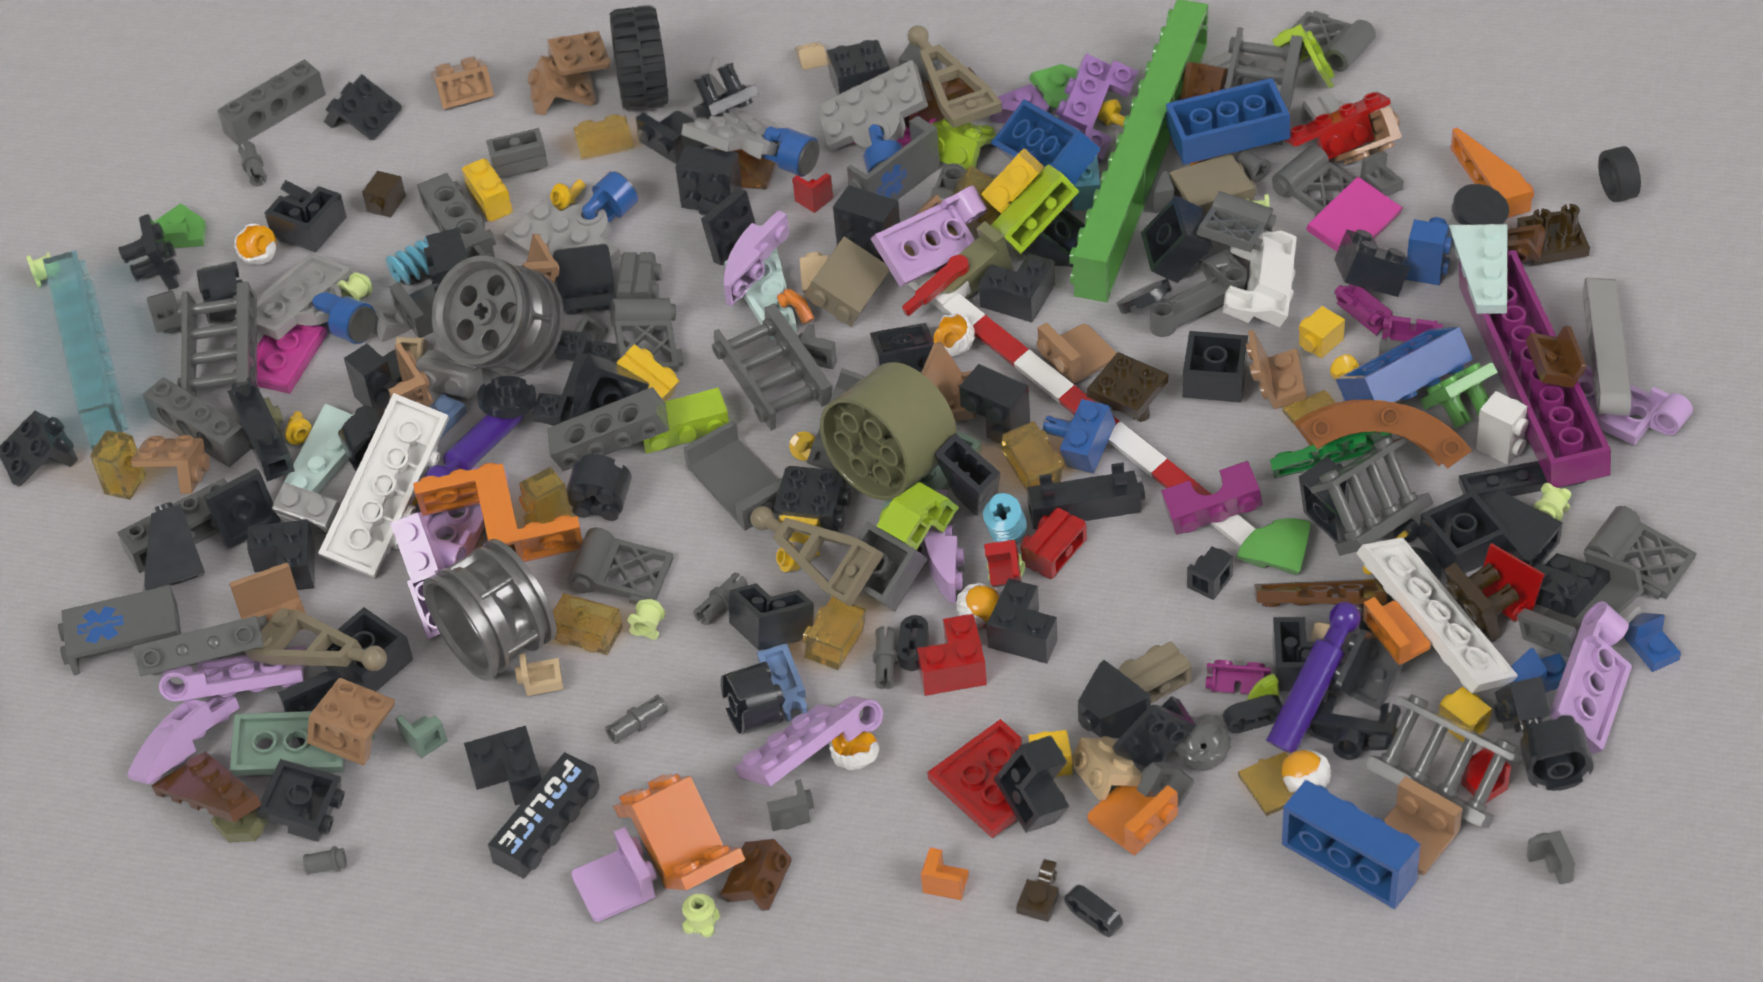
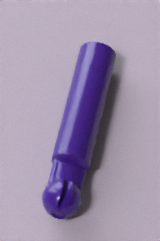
(474, 444)
(1313, 679)

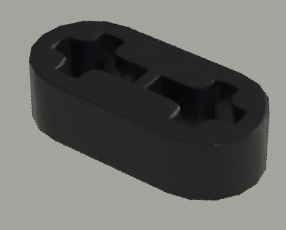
(907, 642)
(1252, 713)
(1093, 910)

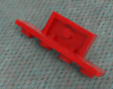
(1343, 128)

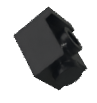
(1210, 572)

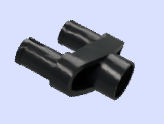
(1353, 734)

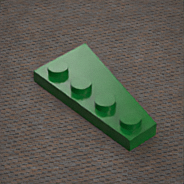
(1338, 450)

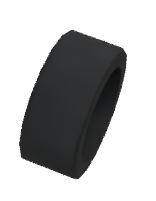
(1619, 174)

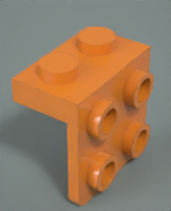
(1133, 818)

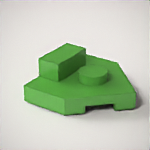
(1053, 82)
(183, 227)

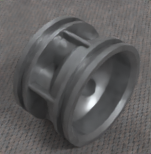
(469, 311)
(489, 608)

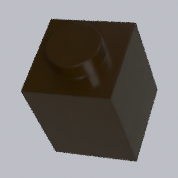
(384, 194)

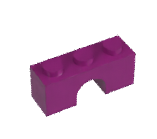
(1191, 510)

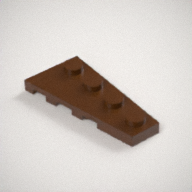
(1319, 592)
(208, 786)

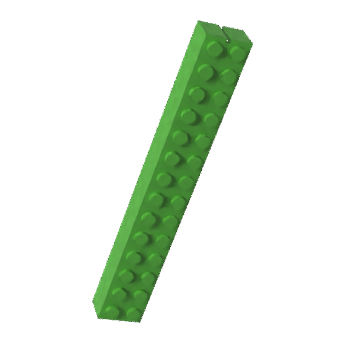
(1137, 155)

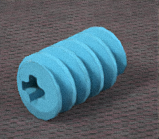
(408, 262)
(1005, 518)

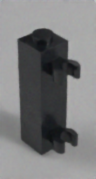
(260, 430)
(1087, 497)

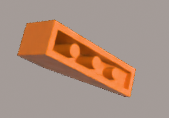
(1492, 171)

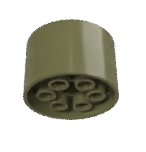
(887, 430)

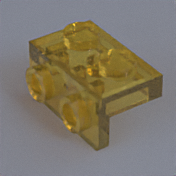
(603, 137)

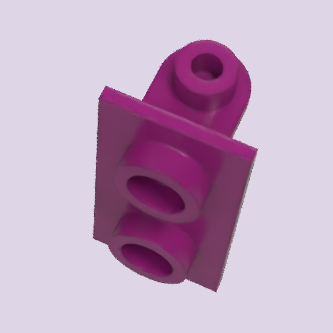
(1362, 307)
(1401, 328)
(1226, 674)

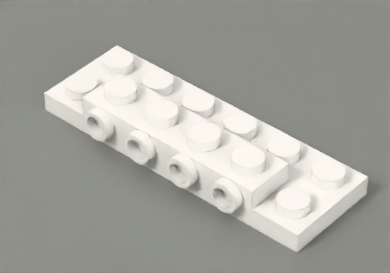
(383, 485)
(1437, 615)

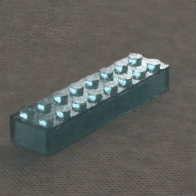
(85, 346)

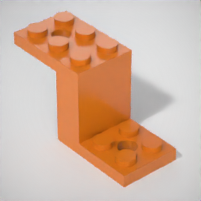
(491, 490)
(677, 831)

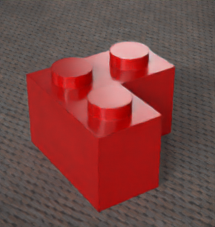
(956, 663)

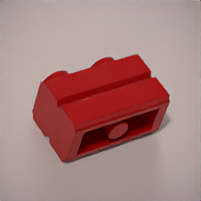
(1053, 543)

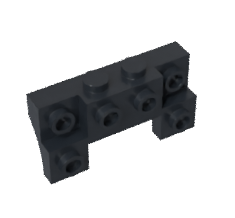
(574, 347)

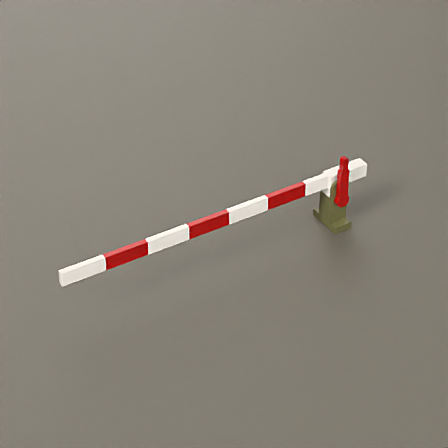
(949, 293)

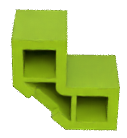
(914, 513)

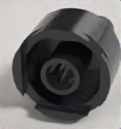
(216, 284)
(358, 432)
(598, 487)
(752, 698)
(1556, 753)

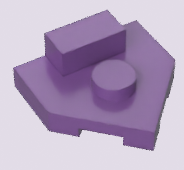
(1012, 100)

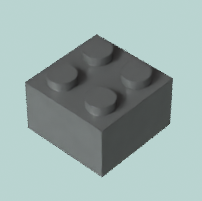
(894, 571)

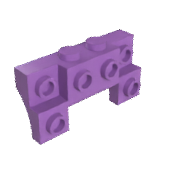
(1087, 95)

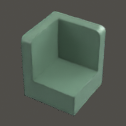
(423, 735)

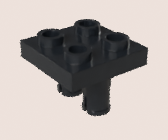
(717, 105)
(725, 222)
(157, 249)

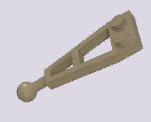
(962, 109)
(851, 572)
(288, 623)

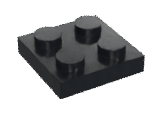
(241, 505)

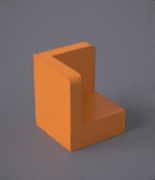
(941, 878)

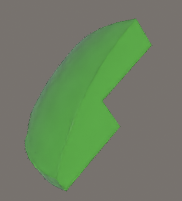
(1277, 545)

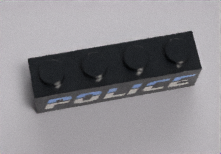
(544, 815)

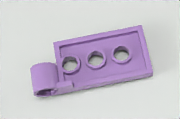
(953, 211)
(1659, 411)
(465, 531)
(228, 677)
(1601, 699)
(806, 736)

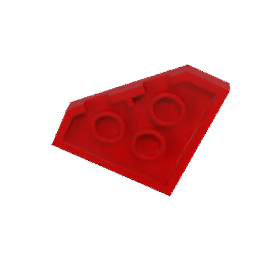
(969, 775)

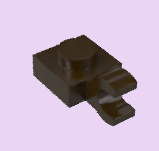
(1040, 896)

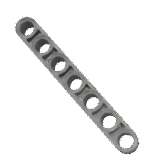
(1606, 347)

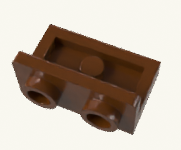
(1202, 79)
(1526, 241)
(1557, 358)
(759, 875)

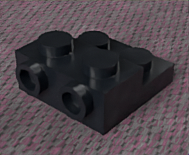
(903, 345)
(1569, 584)
(301, 799)

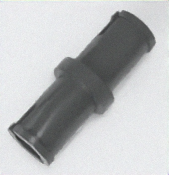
(252, 163)
(718, 599)
(885, 657)
(636, 719)

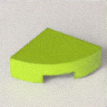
(1264, 687)

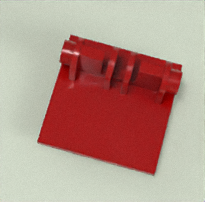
(1519, 575)

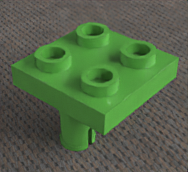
(1449, 390)

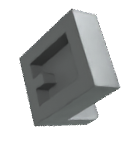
(820, 349)
(1555, 852)

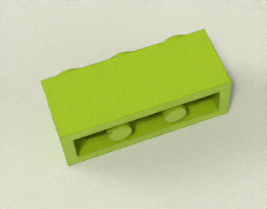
(1035, 208)
(690, 419)

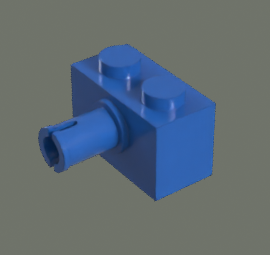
(1428, 251)
(1083, 435)

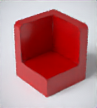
(814, 193)
(1002, 562)
(1476, 769)

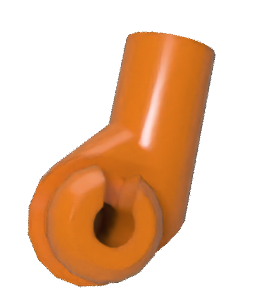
(798, 302)

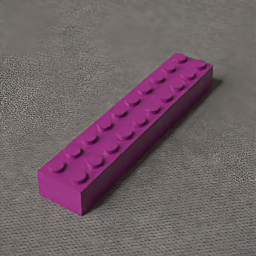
(1559, 417)

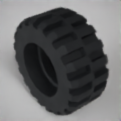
(639, 58)

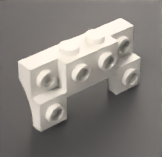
(1268, 281)

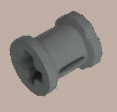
(1252, 164)

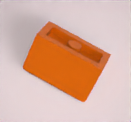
(1395, 630)

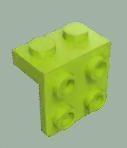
(1310, 49)
(962, 143)

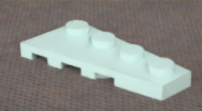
(1484, 264)
(765, 291)
(321, 453)

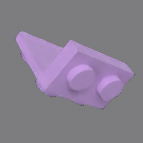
(616, 880)

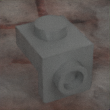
(1379, 175)
(164, 312)
(1159, 775)
(791, 811)

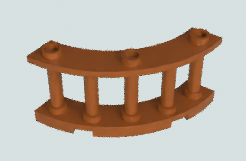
(1371, 415)

